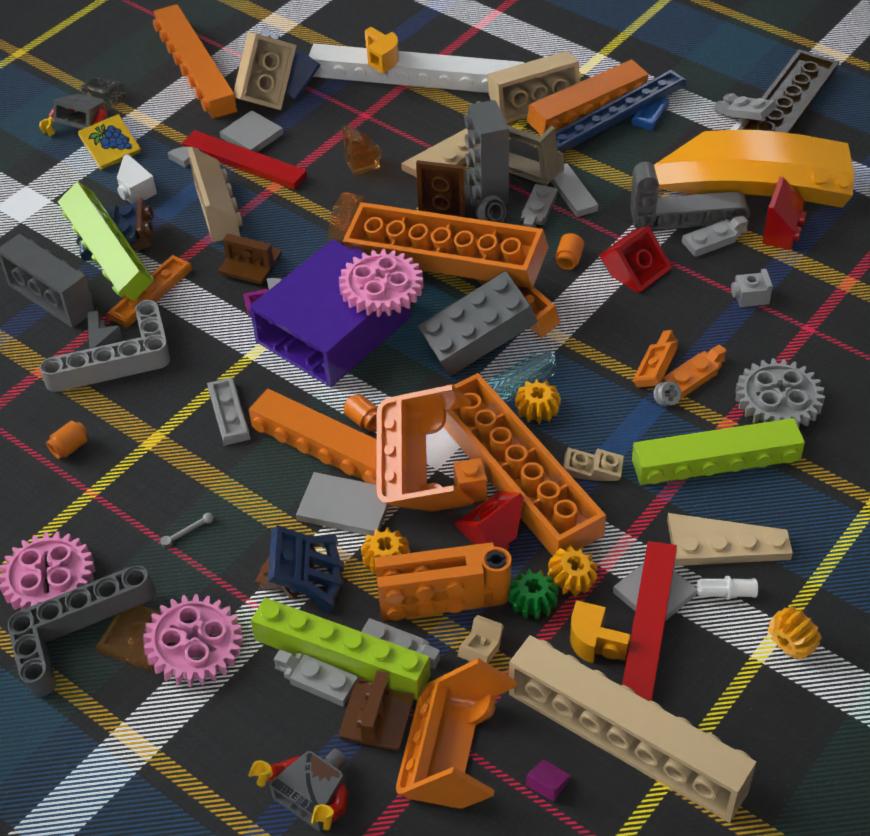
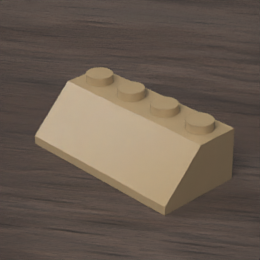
(531, 81)
(214, 195)

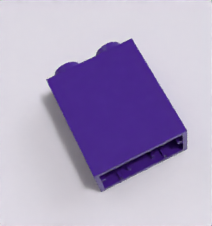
(311, 323)

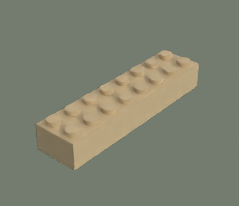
(632, 728)

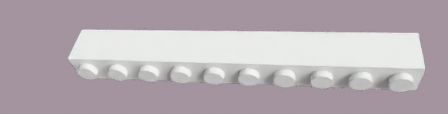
(411, 69)

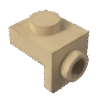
(482, 641)

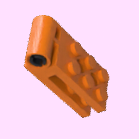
(442, 581)

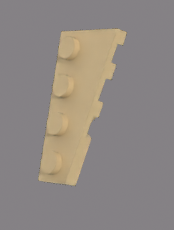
(448, 151)
(721, 542)

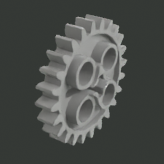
(779, 393)

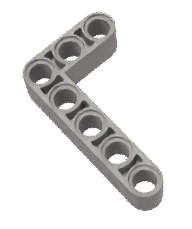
(112, 360)

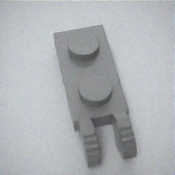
(745, 107)

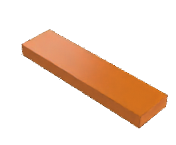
(165, 278)

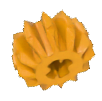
(537, 401)
(383, 545)
(572, 570)
(794, 633)

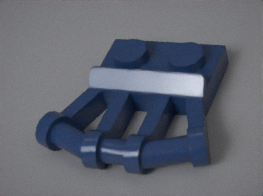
(125, 219)
(290, 565)

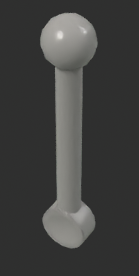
(166, 541)

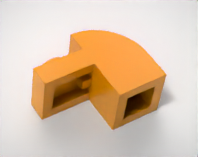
(381, 49)
(590, 637)

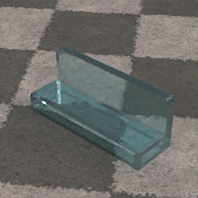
(531, 368)

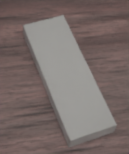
(574, 192)
(228, 411)

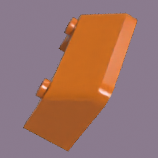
(402, 453)
(444, 732)

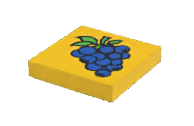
(109, 141)

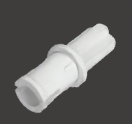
(727, 587)

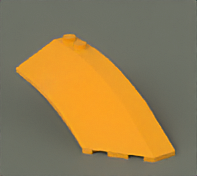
(753, 163)

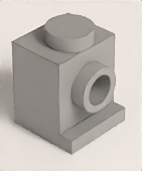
(752, 289)

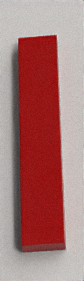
(247, 160)
(650, 619)

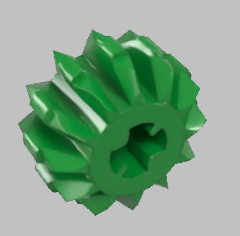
(533, 594)

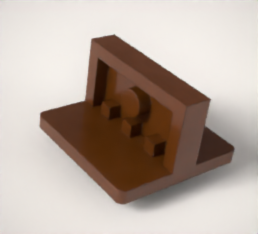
(248, 259)
(377, 714)

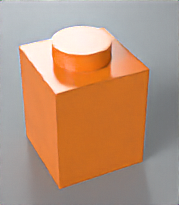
(471, 478)

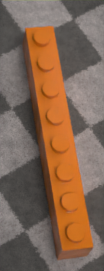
(194, 62)

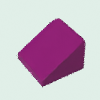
(547, 780)

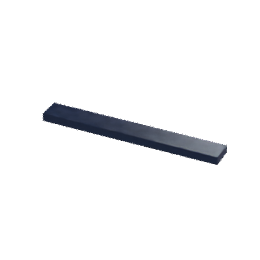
(618, 110)

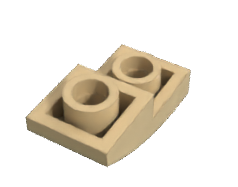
(597, 467)

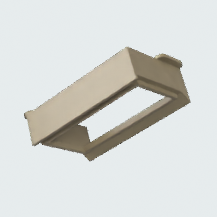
(550, 160)

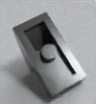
(100, 334)

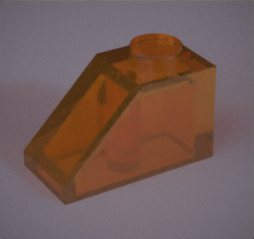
(360, 151)
(343, 214)

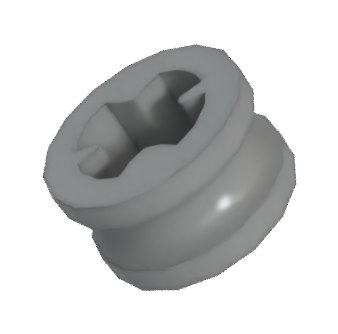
(659, 393)

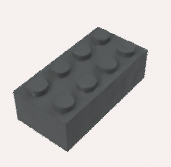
(487, 151)
(46, 280)
(478, 323)

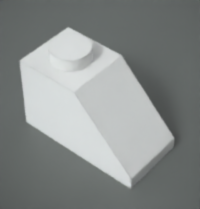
(134, 181)

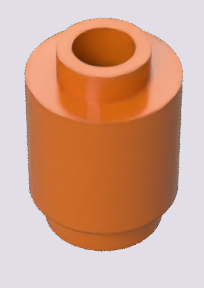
(569, 251)
(361, 412)
(67, 439)

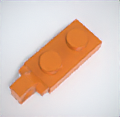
(656, 360)
(697, 370)

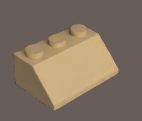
(264, 70)

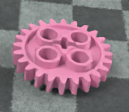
(381, 282)
(26, 571)
(192, 640)

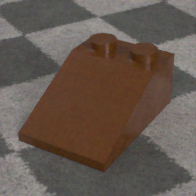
(442, 188)

